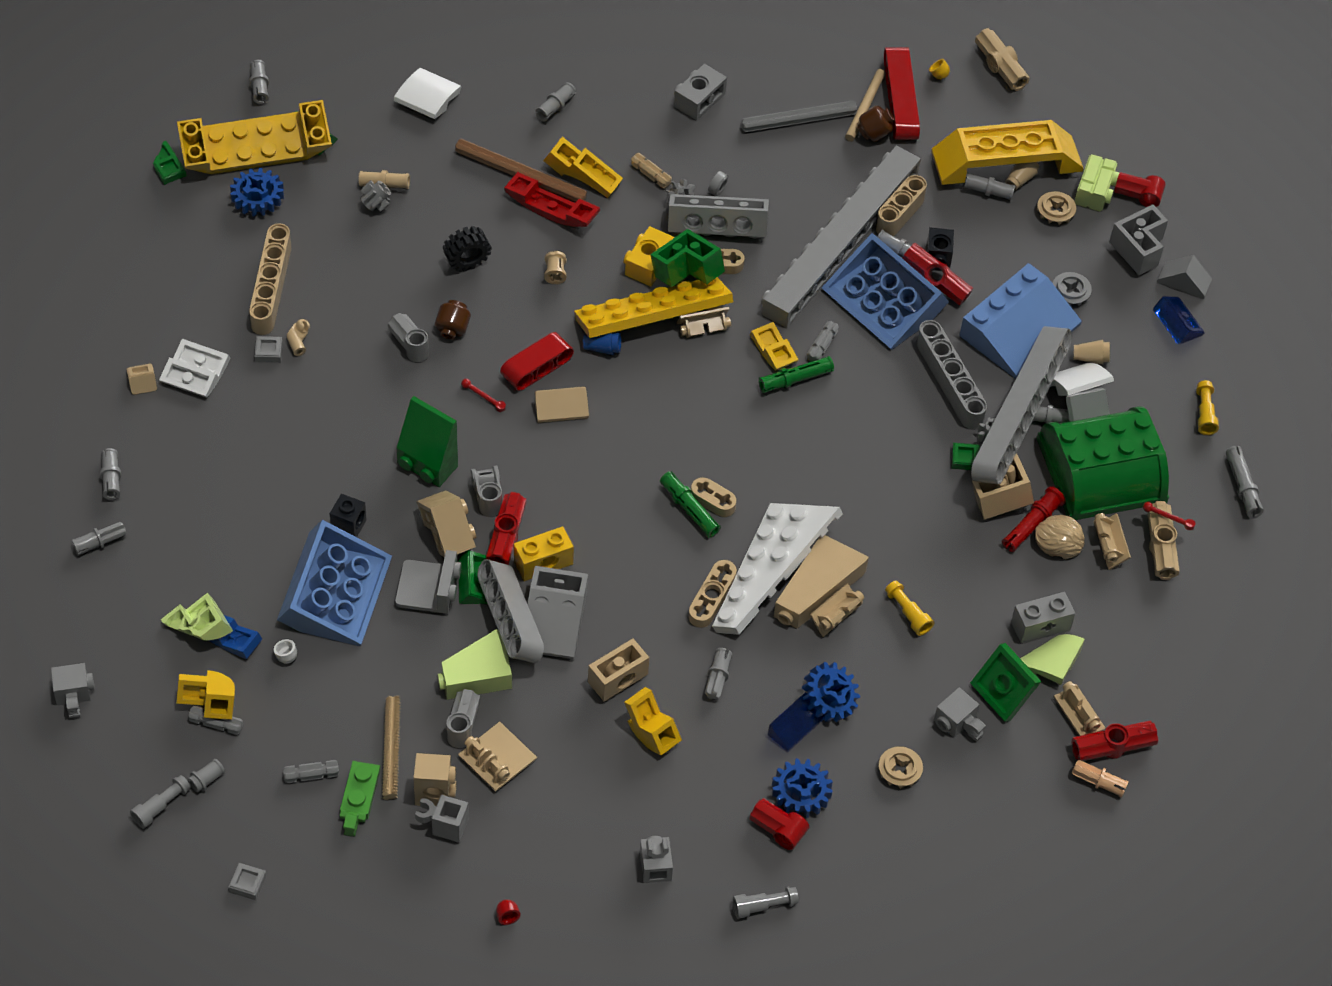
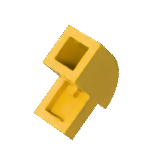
(213, 691)
(650, 725)

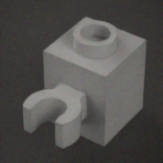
(72, 686)
(959, 713)
(447, 818)
(656, 859)

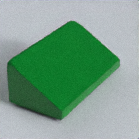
(469, 586)

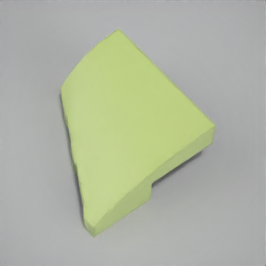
(200, 620)
(1055, 657)

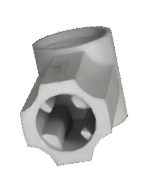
(410, 337)
(462, 717)

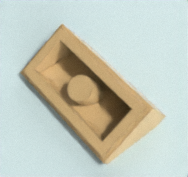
(561, 404)

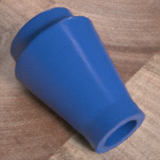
(606, 343)

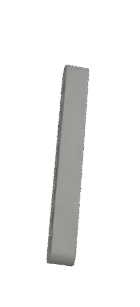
(1021, 405)

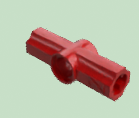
(950, 283)
(506, 528)
(1100, 744)

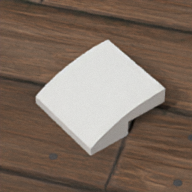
(427, 93)
(195, 368)
(1081, 378)

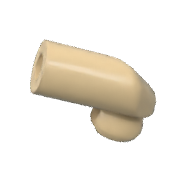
(296, 336)

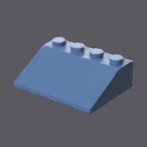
(884, 292)
(1013, 317)
(334, 585)

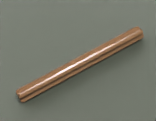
(512, 167)

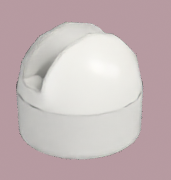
(285, 651)

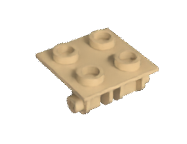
(496, 756)

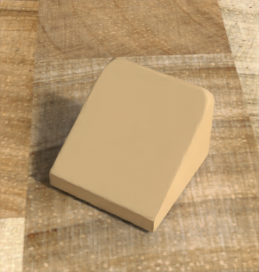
(141, 379)

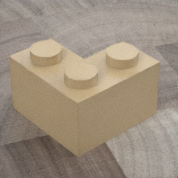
(1009, 495)
(447, 519)

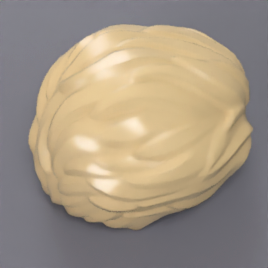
(1060, 536)

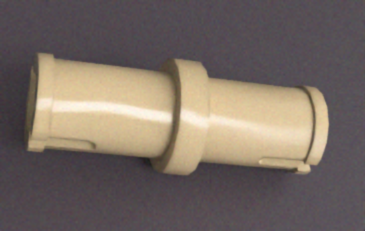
(391, 180)

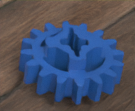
(257, 191)
(830, 692)
(802, 787)

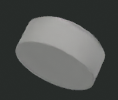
(718, 183)

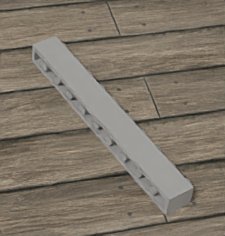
(837, 239)

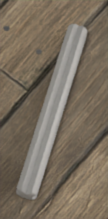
(799, 116)

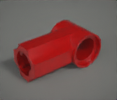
(1147, 190)
(785, 827)

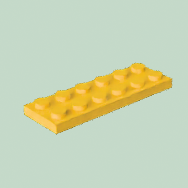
(652, 306)

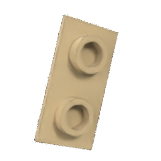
(713, 317)
(1111, 539)
(836, 609)
(1078, 710)

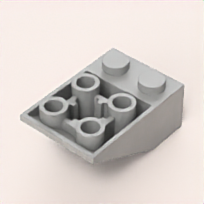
(557, 608)

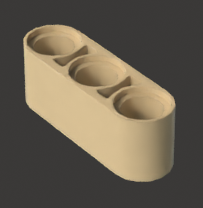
(901, 205)

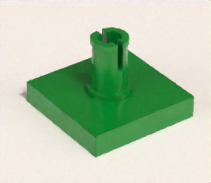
(1005, 682)

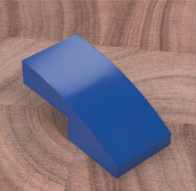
(239, 641)

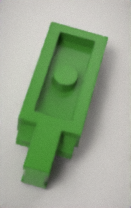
(358, 795)

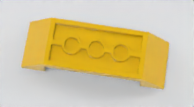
(255, 140)
(1004, 146)

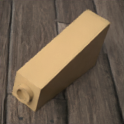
(817, 579)

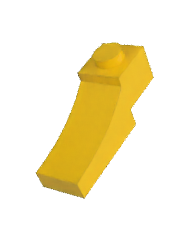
(583, 166)

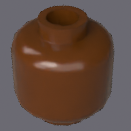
(875, 123)
(452, 319)

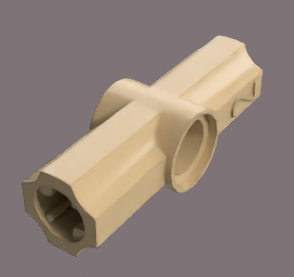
(1002, 59)
(1165, 551)

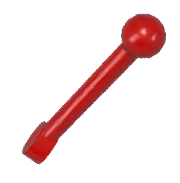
(500, 405)
(1189, 524)

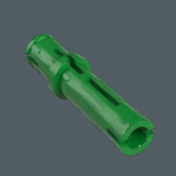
(787, 377)
(683, 496)

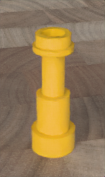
(1207, 421)
(920, 621)

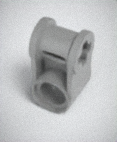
(488, 490)

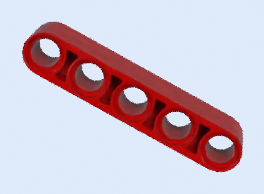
(901, 93)

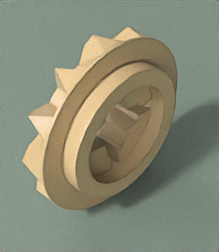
(1056, 200)
(903, 757)

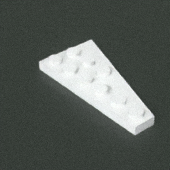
(773, 555)

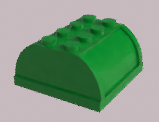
(1106, 462)

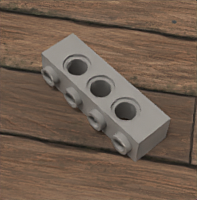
(726, 207)

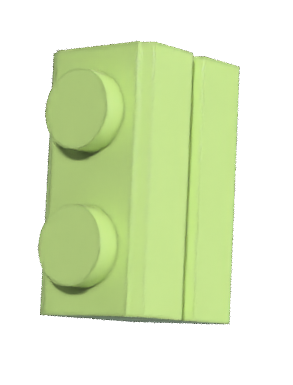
(1096, 183)

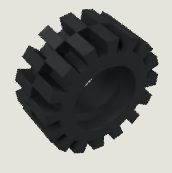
(467, 248)

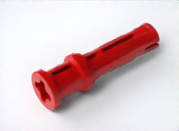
(1039, 512)

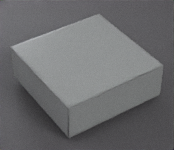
(268, 349)
(247, 881)

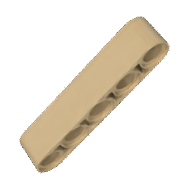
(270, 279)

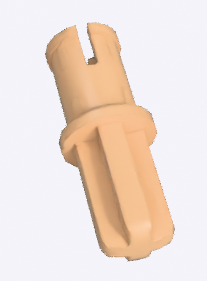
(1099, 777)

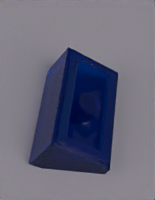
(1178, 319)
(794, 724)

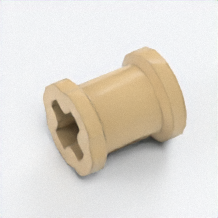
(555, 267)

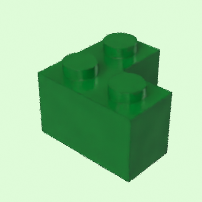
(687, 256)

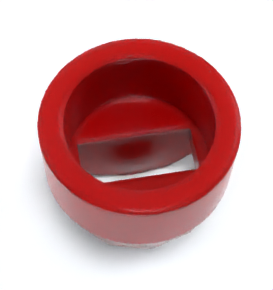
(507, 912)

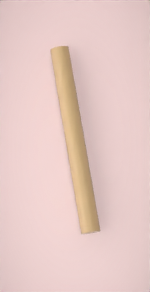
(865, 104)

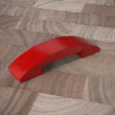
(548, 205)

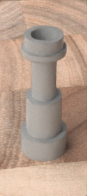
(144, 813)
(744, 905)

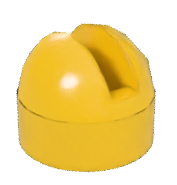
(940, 69)

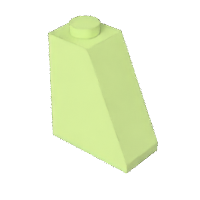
(478, 668)

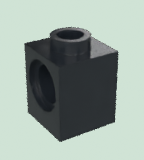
(940, 244)
(348, 514)

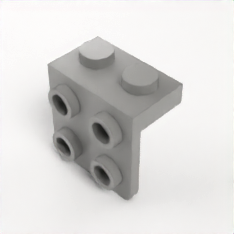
(428, 584)

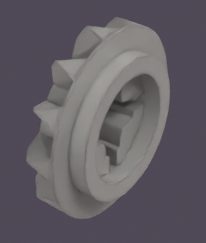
(1070, 280)

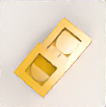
(773, 347)

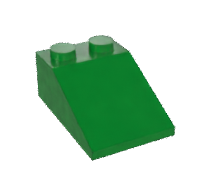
(428, 443)

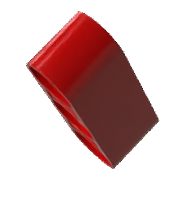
(536, 361)

